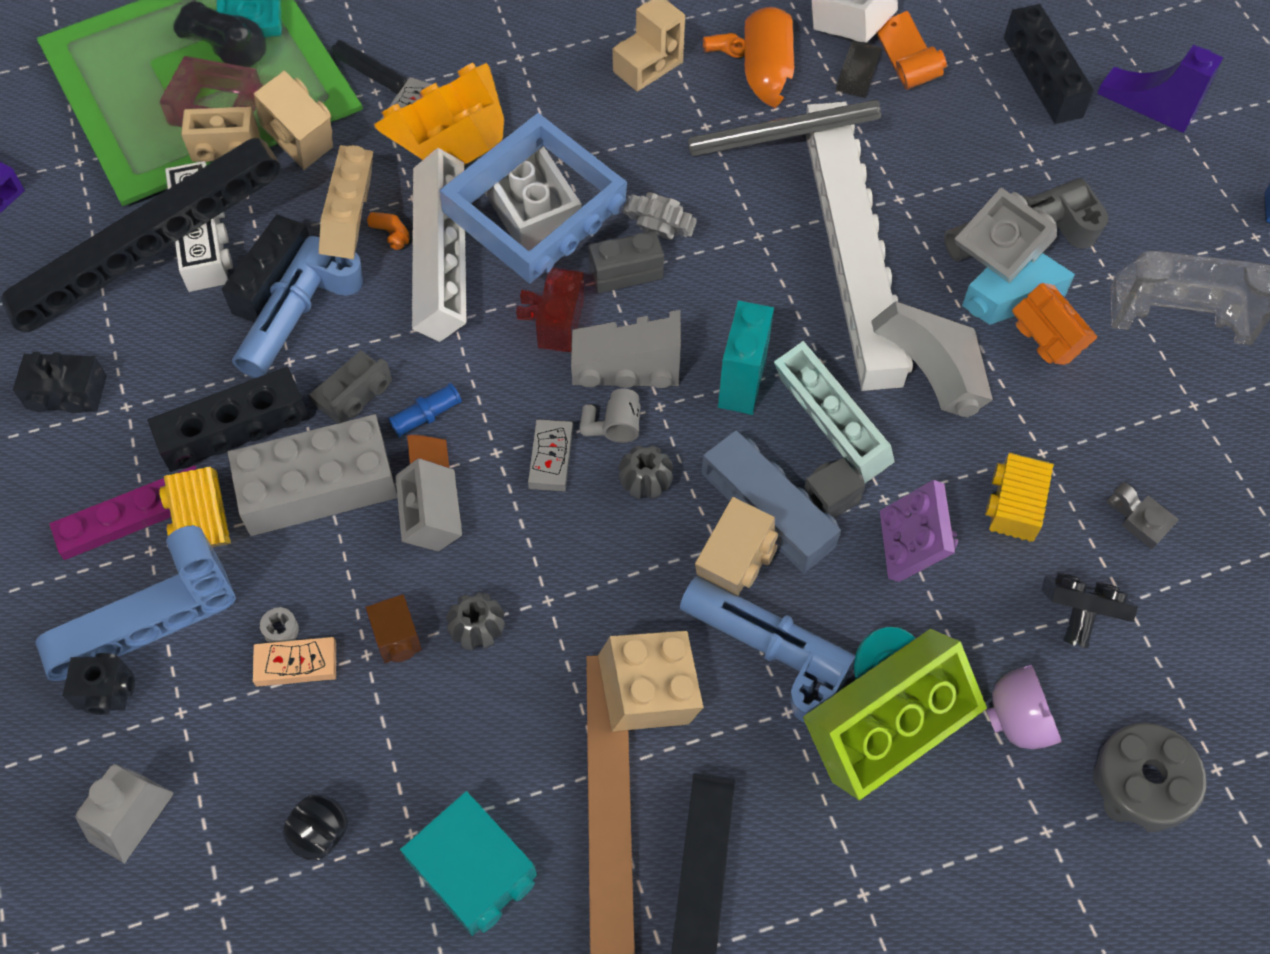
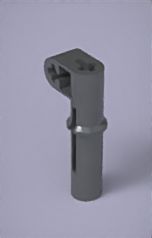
(1067, 206)

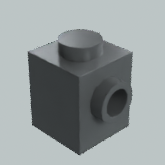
(835, 487)

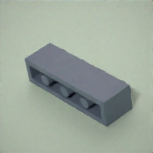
(744, 473)

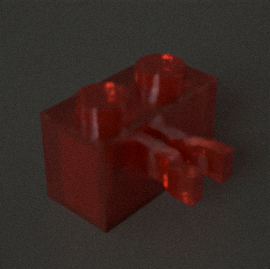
(556, 310)

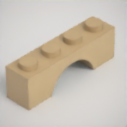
(345, 201)

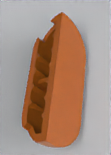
(769, 53)

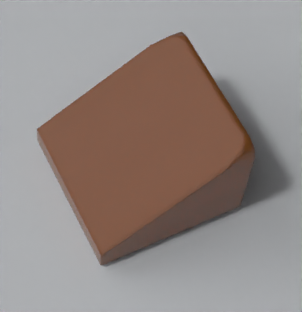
(428, 449)

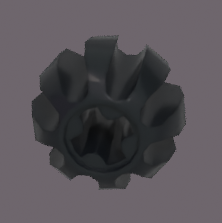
(315, 827)

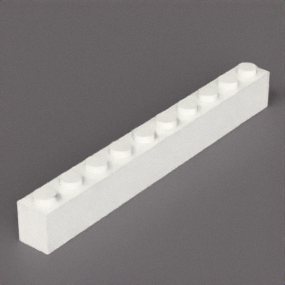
(856, 252)

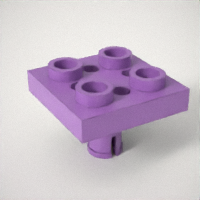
(925, 529)

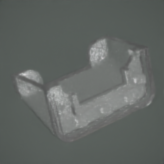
(1229, 288)

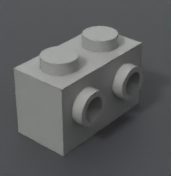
(428, 505)

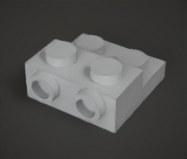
(1007, 234)

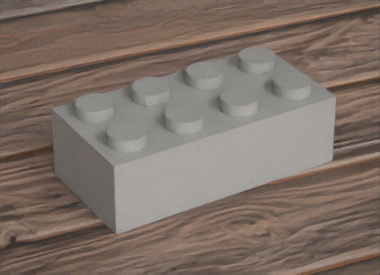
(311, 475)

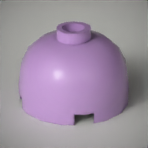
(1023, 711)

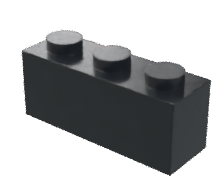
(263, 266)

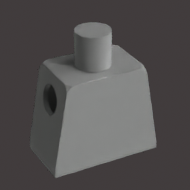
(121, 810)

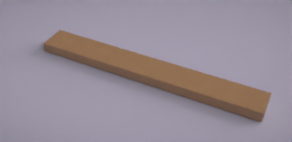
(608, 825)

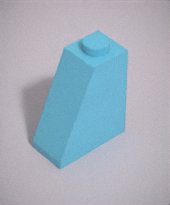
(994, 298)

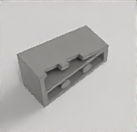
(628, 354)

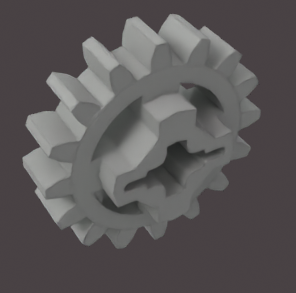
(659, 214)

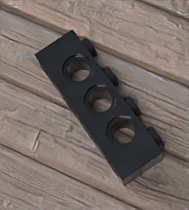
(1048, 64)
(212, 413)

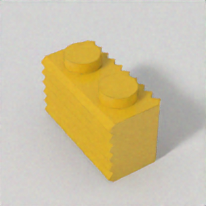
(1020, 496)
(196, 501)

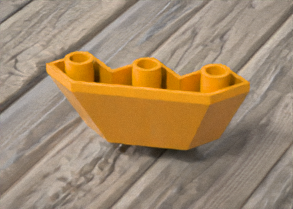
(456, 118)

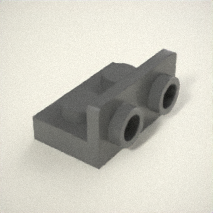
(351, 387)

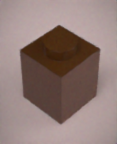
(394, 629)

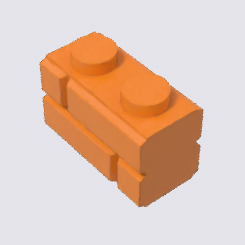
(1053, 325)

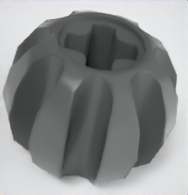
(645, 472)
(475, 608)

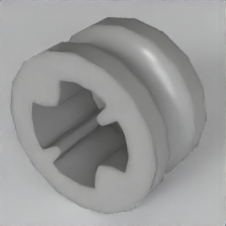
(276, 615)

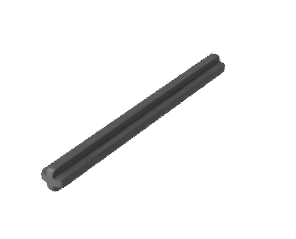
(785, 127)

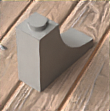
(943, 351)

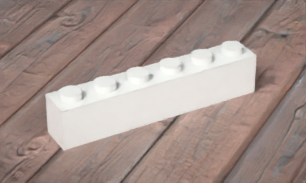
(437, 251)

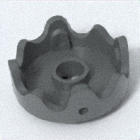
(1134, 798)

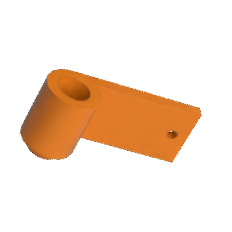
(909, 53)

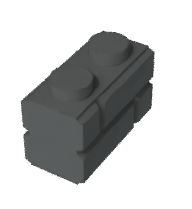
(626, 261)

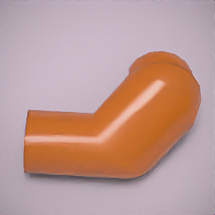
(727, 43)
(398, 233)

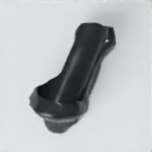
(232, 37)

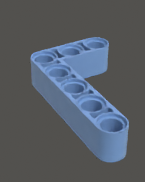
(146, 615)

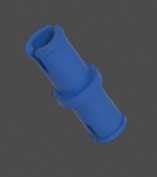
(424, 410)

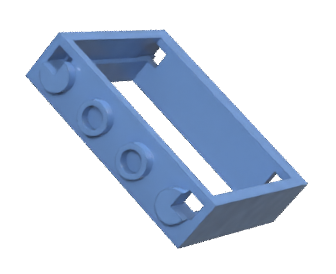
(504, 158)

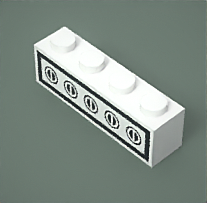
(201, 253)

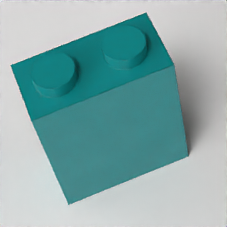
(745, 357)
(470, 864)

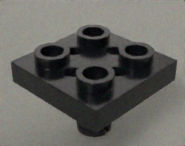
(1086, 603)

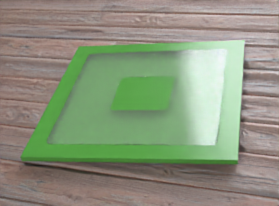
(124, 61)

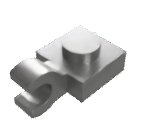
(1144, 519)

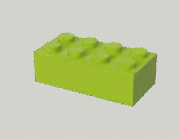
(895, 713)

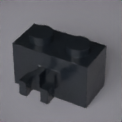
(59, 382)

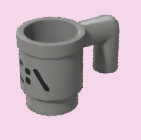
(620, 421)

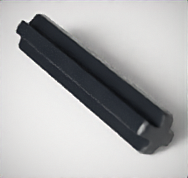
(368, 66)

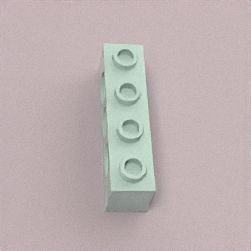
(834, 411)

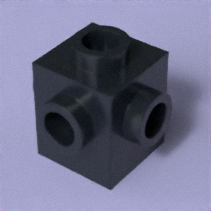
(98, 683)

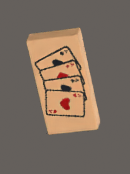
(294, 661)

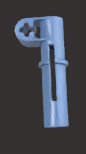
(291, 299)
(775, 638)

